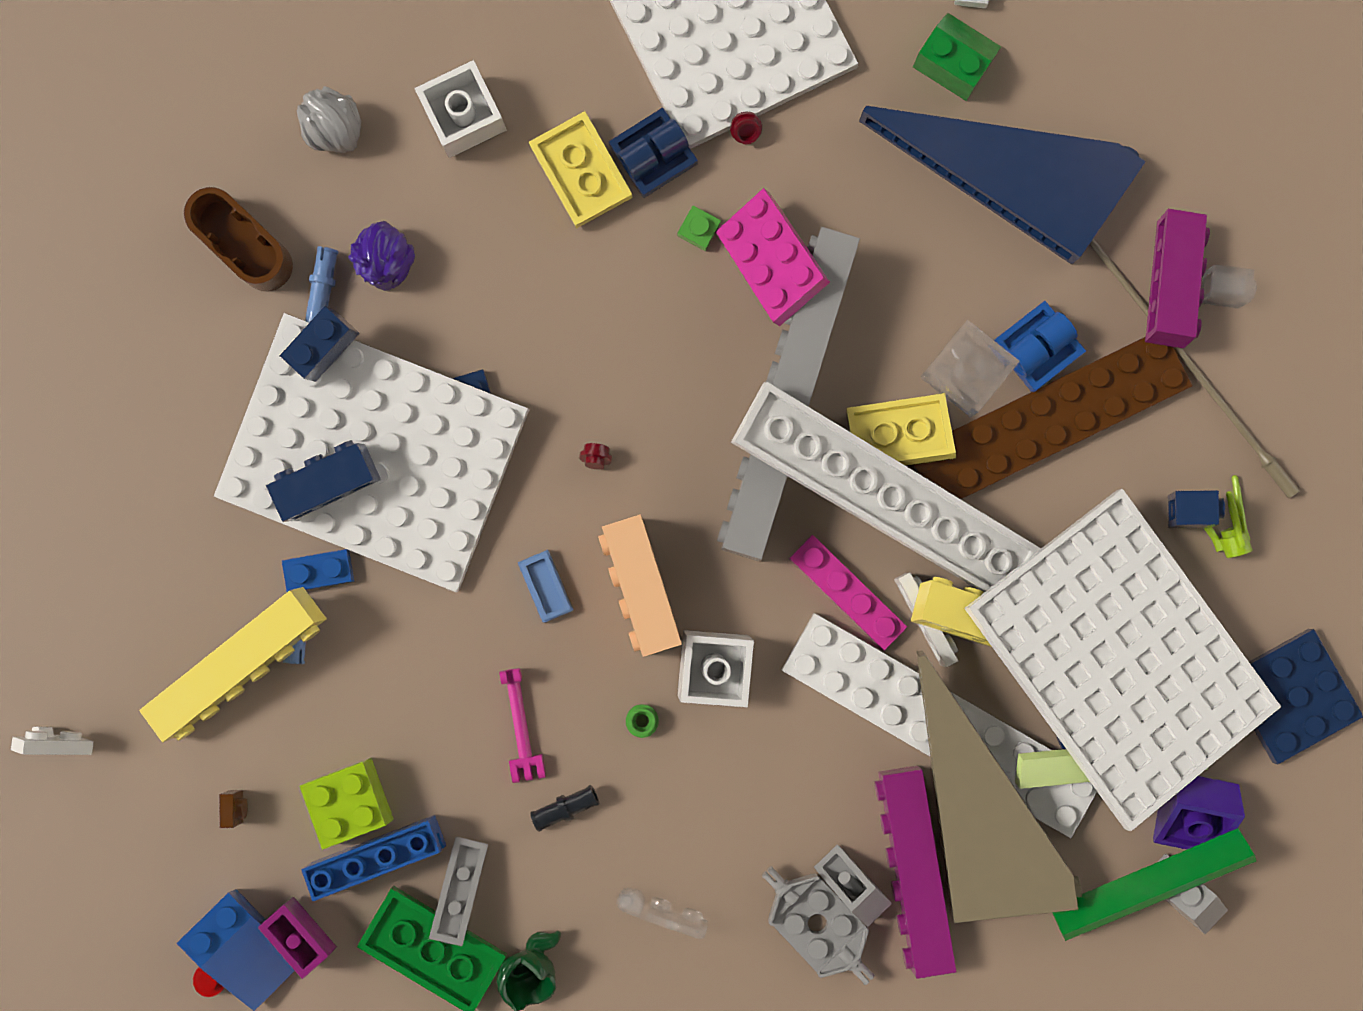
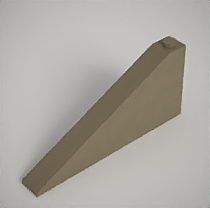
(991, 842)

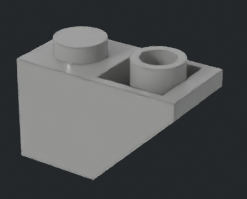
(1198, 906)

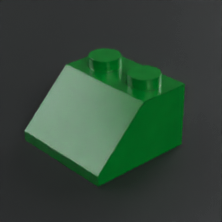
(956, 56)

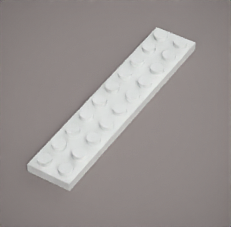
(879, 489)
(892, 700)

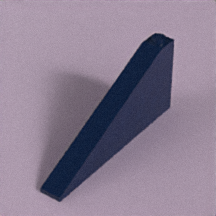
(1036, 180)

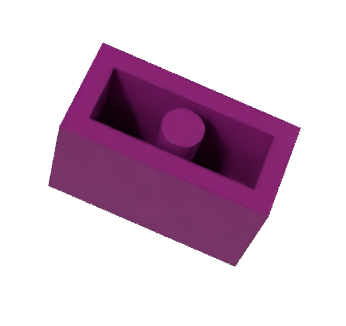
(297, 937)

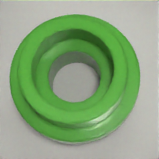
(637, 730)

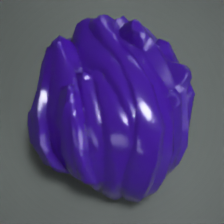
(382, 256)

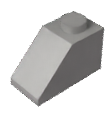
(852, 885)

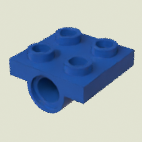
(1043, 345)

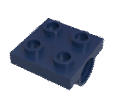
(653, 152)

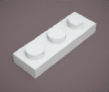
(941, 645)

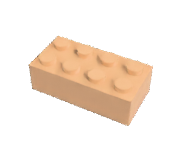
(641, 586)

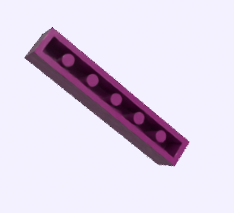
(916, 872)

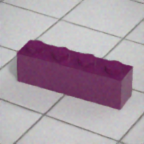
(1177, 278)

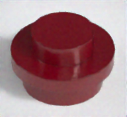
(746, 127)
(595, 455)

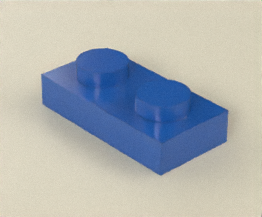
(318, 570)

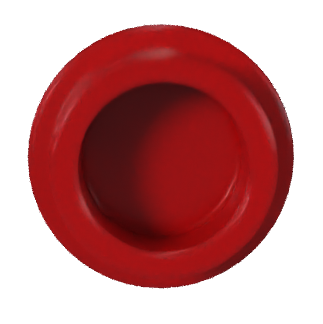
(205, 984)

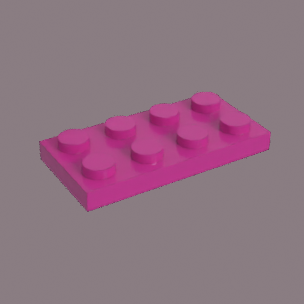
(772, 257)

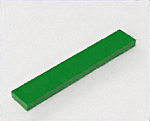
(1156, 883)

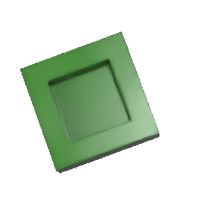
(699, 228)

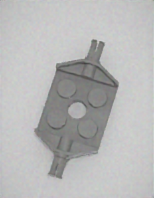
(835, 946)

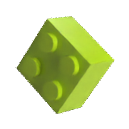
(346, 803)

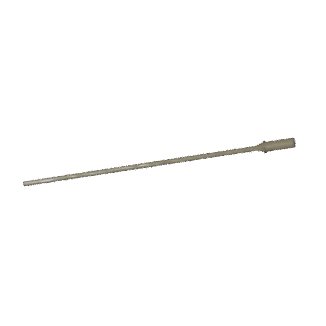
(1268, 462)

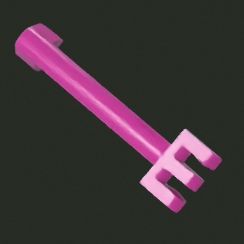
(512, 678)

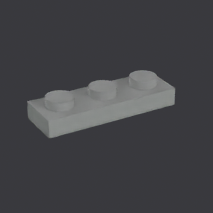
(458, 891)

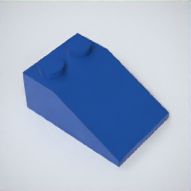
(236, 951)

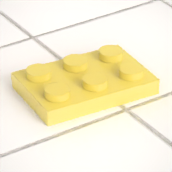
(580, 169)
(906, 429)

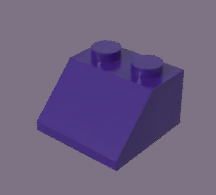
(1199, 813)

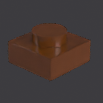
(232, 808)

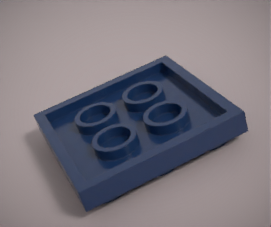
(1309, 693)

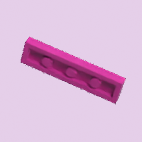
(848, 592)

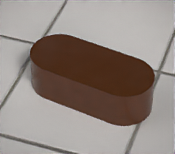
(238, 239)

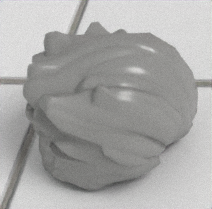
(329, 121)

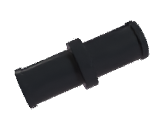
(564, 808)

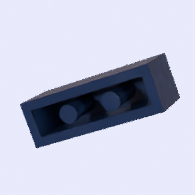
(322, 481)

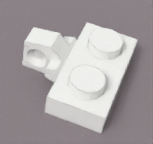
(43, 742)

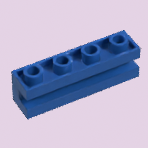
(373, 858)

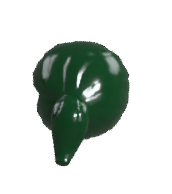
(530, 974)

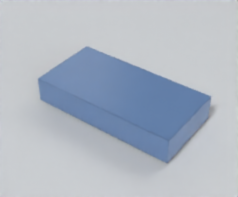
(545, 586)

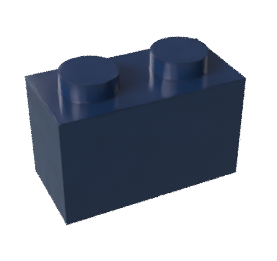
(319, 344)
(1195, 509)

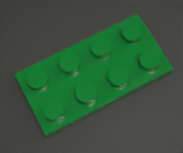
(402, 941)

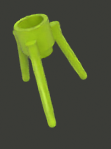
(1234, 540)

